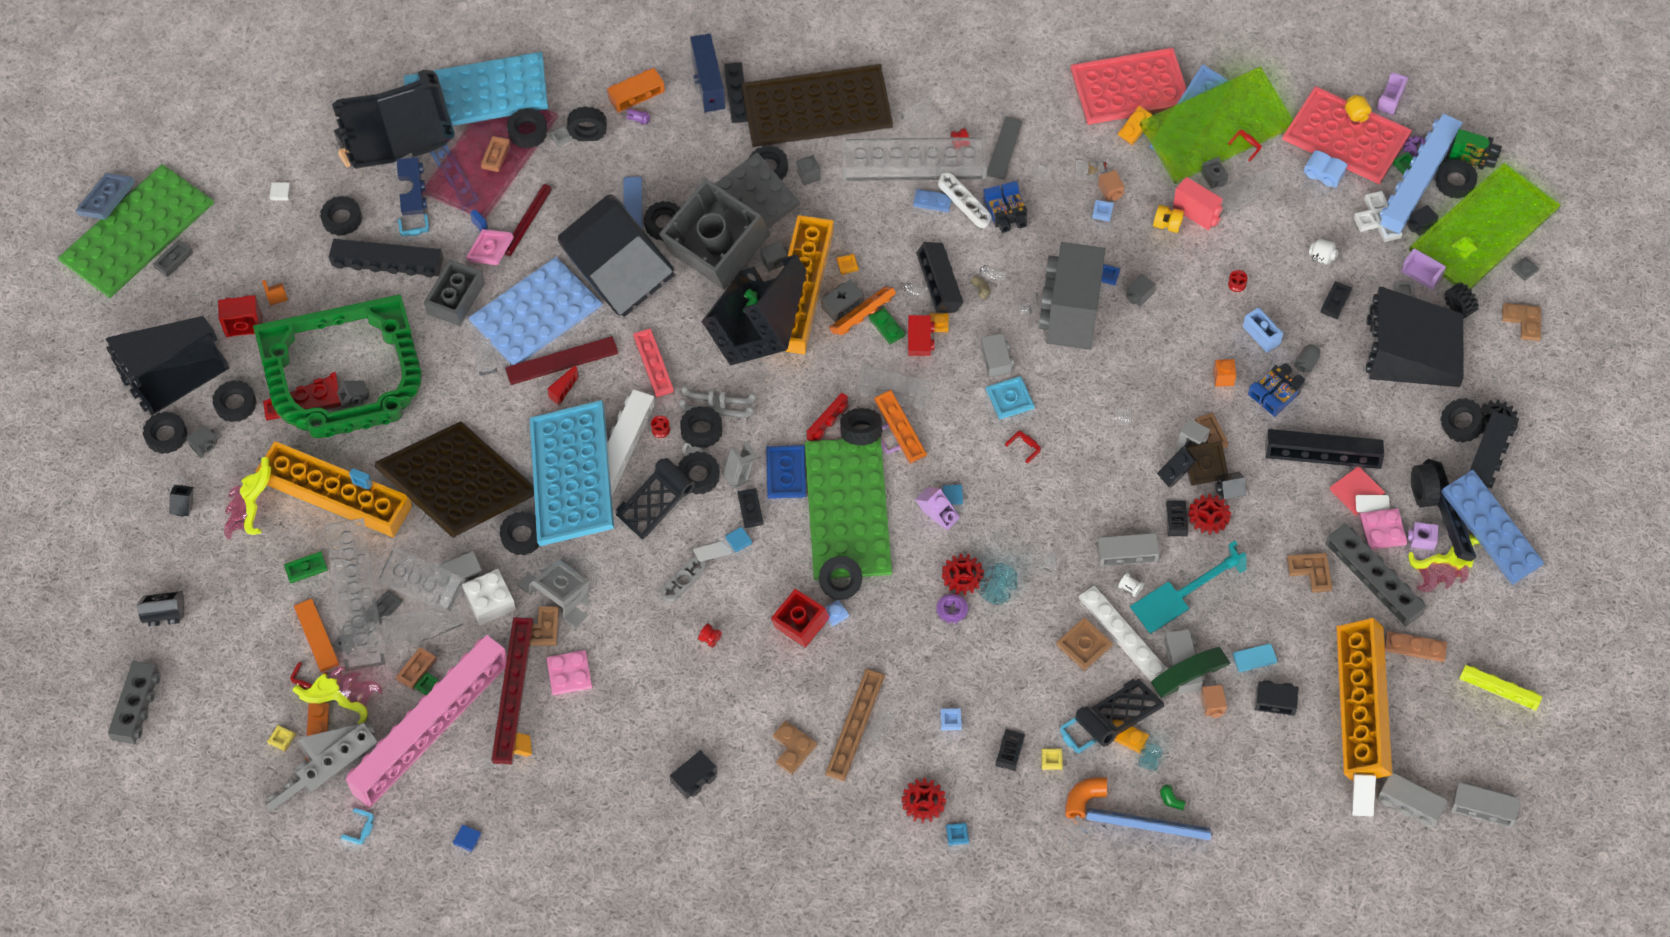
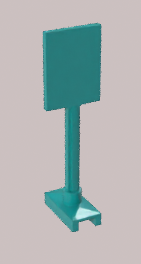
(1167, 604)

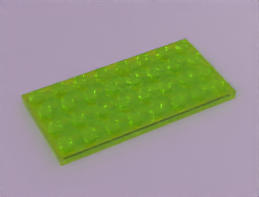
(1206, 123)
(1486, 226)

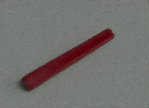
(528, 217)

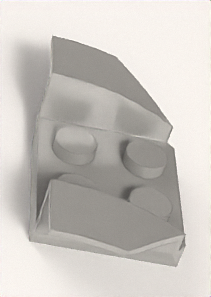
(563, 587)

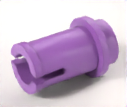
(642, 117)

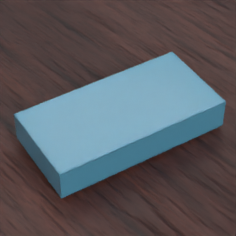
(1254, 658)

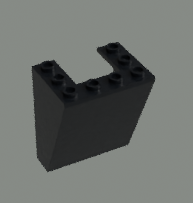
(766, 324)
(1414, 341)
(166, 361)

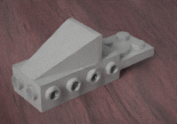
(321, 749)

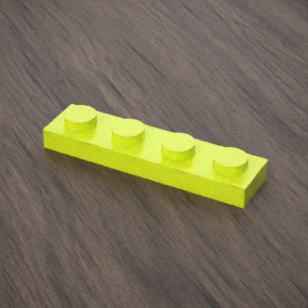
(1500, 687)

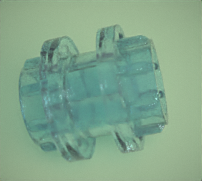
(999, 582)

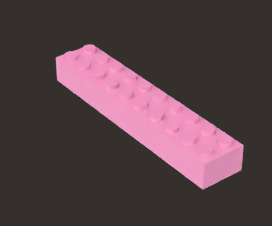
(426, 721)

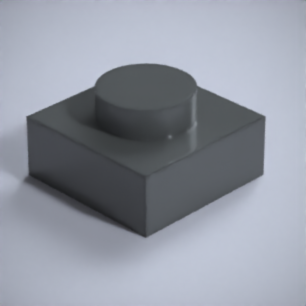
(1525, 268)

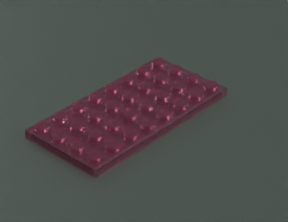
(462, 180)

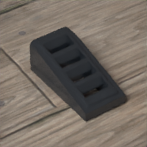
(1177, 530)
(1007, 763)

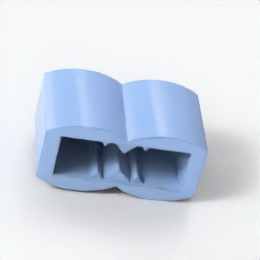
(1325, 168)

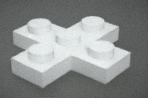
(1371, 218)

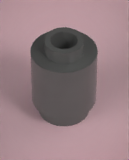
(1308, 358)

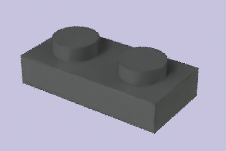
(172, 258)

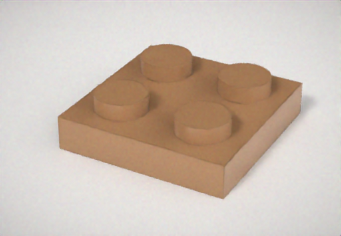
(1084, 644)

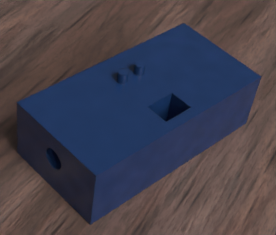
(707, 72)

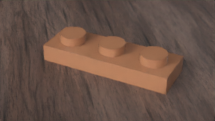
(1415, 646)

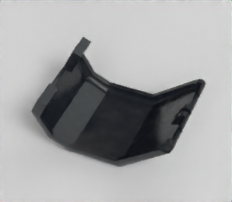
(395, 122)
(615, 255)

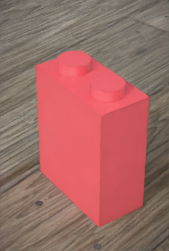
(1198, 203)

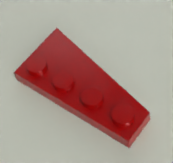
(315, 395)

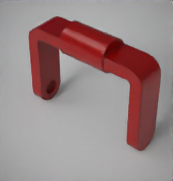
(1251, 140)
(1028, 440)
(303, 684)

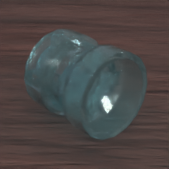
(1150, 757)

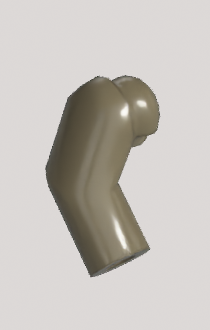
(982, 285)

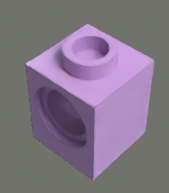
(1428, 530)

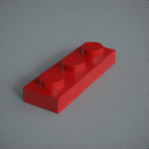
(827, 418)

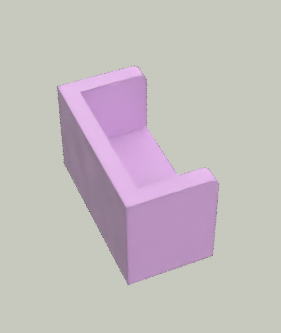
(1393, 92)
(1423, 269)

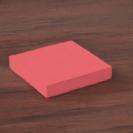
(1354, 484)

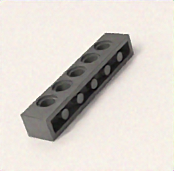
(1376, 584)

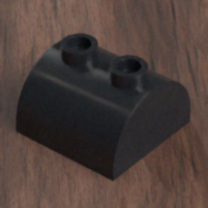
(161, 608)

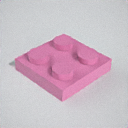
(489, 247)
(1383, 528)
(569, 672)

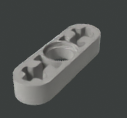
(683, 587)

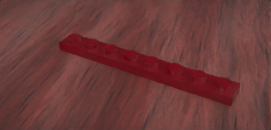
(512, 691)

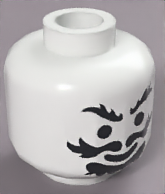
(1323, 251)

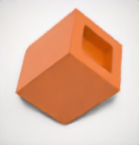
(275, 294)

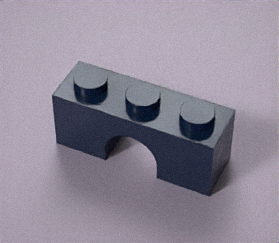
(410, 170)

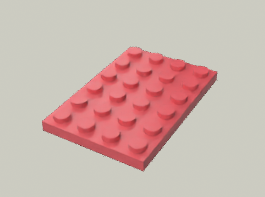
(1118, 85)
(1364, 146)

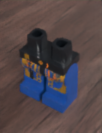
(1006, 206)
(1276, 389)

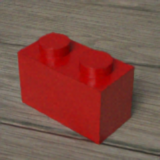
(919, 335)

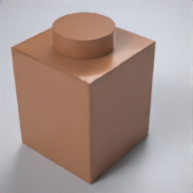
(1111, 185)
(1213, 701)

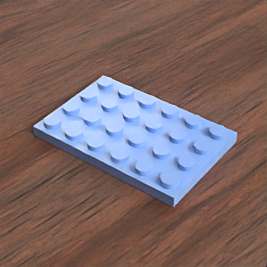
(535, 311)

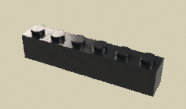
(386, 257)
(1324, 449)

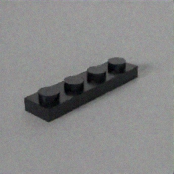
(734, 81)

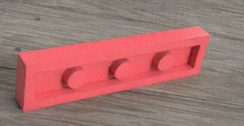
(653, 363)

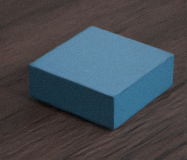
(360, 478)
(953, 493)
(738, 539)
(957, 834)

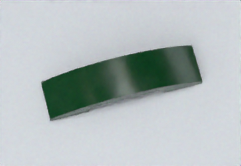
(1188, 670)

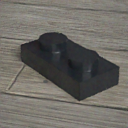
(1336, 300)
(1177, 467)
(750, 508)

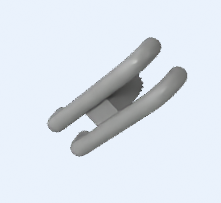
(718, 402)

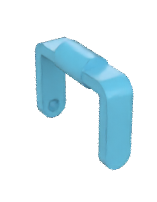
(414, 232)
(1069, 740)
(366, 829)

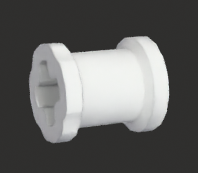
(1131, 584)

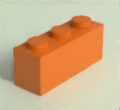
(635, 90)

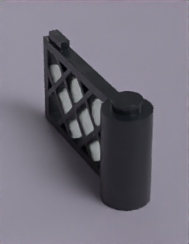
(676, 483)
(1102, 728)

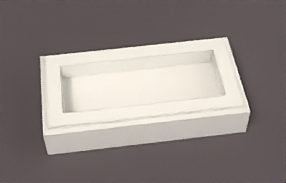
(1363, 794)

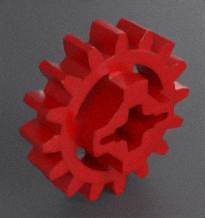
(1200, 515)
(962, 581)
(923, 791)

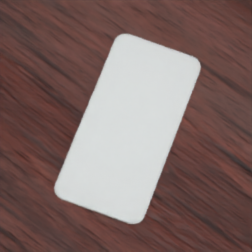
(1371, 503)
(711, 551)

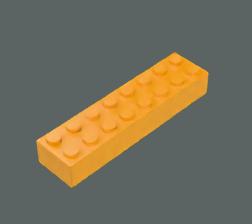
(812, 245)
(334, 491)
(1364, 699)

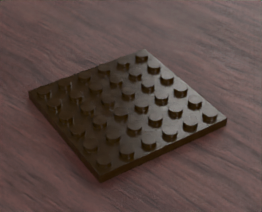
(456, 479)

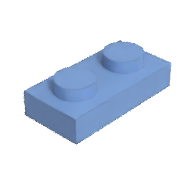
(932, 200)

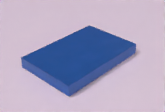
(786, 471)

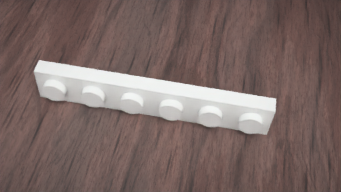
(1122, 633)

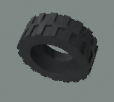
(586, 114)
(527, 116)
(777, 155)
(1456, 166)
(339, 203)
(656, 210)
(231, 388)
(1454, 409)
(163, 419)
(861, 436)
(701, 439)
(709, 463)
(1425, 485)
(507, 528)
(855, 577)

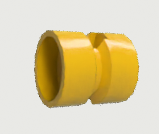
(1175, 218)

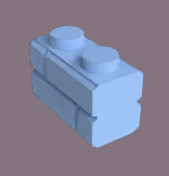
(1262, 330)

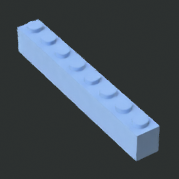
(1421, 173)

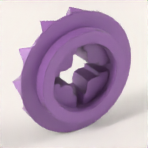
(1410, 145)
(947, 601)

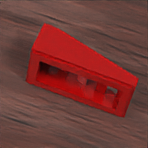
(562, 386)

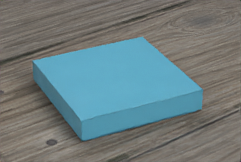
(1010, 397)

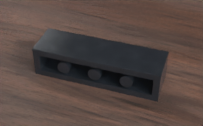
(939, 277)
(1492, 446)

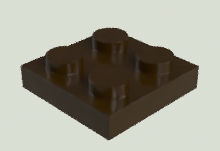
(1209, 463)

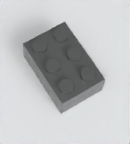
(454, 292)

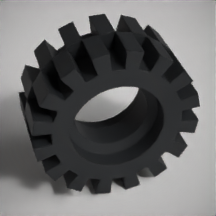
(1461, 299)

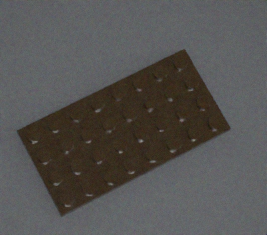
(817, 105)

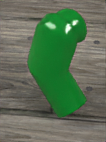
(752, 296)
(1169, 798)

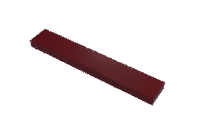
(561, 360)

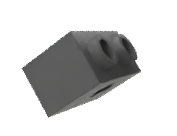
(842, 300)

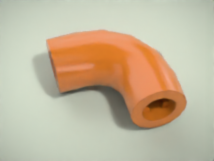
(1082, 792)

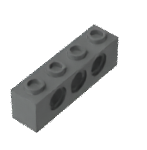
(125, 710)

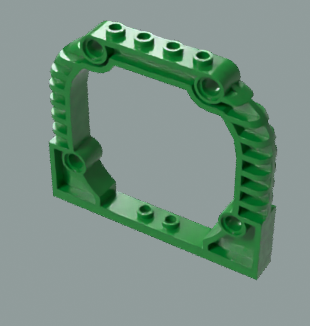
(383, 313)

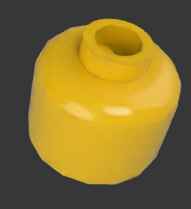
(1358, 108)

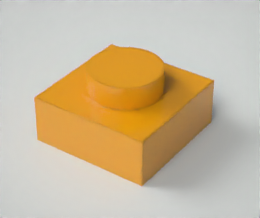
(940, 321)

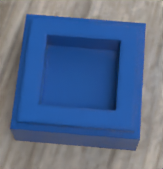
(478, 220)
(1110, 274)
(467, 838)

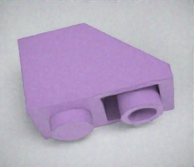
(937, 506)

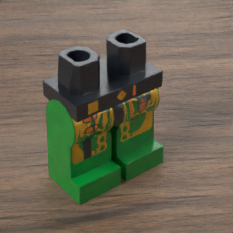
(1475, 149)

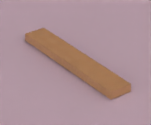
(855, 724)

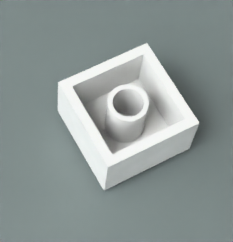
(488, 597)

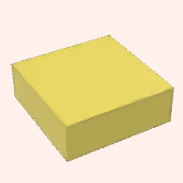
(281, 738)
(1052, 759)

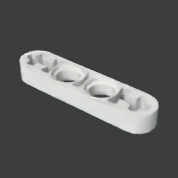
(967, 198)

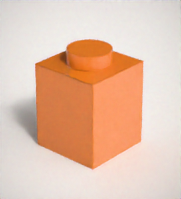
(1224, 372)

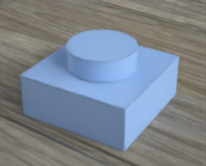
(1102, 210)
(836, 612)
(950, 719)

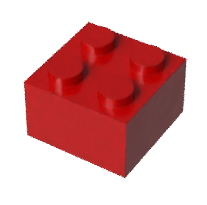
(239, 315)
(800, 618)

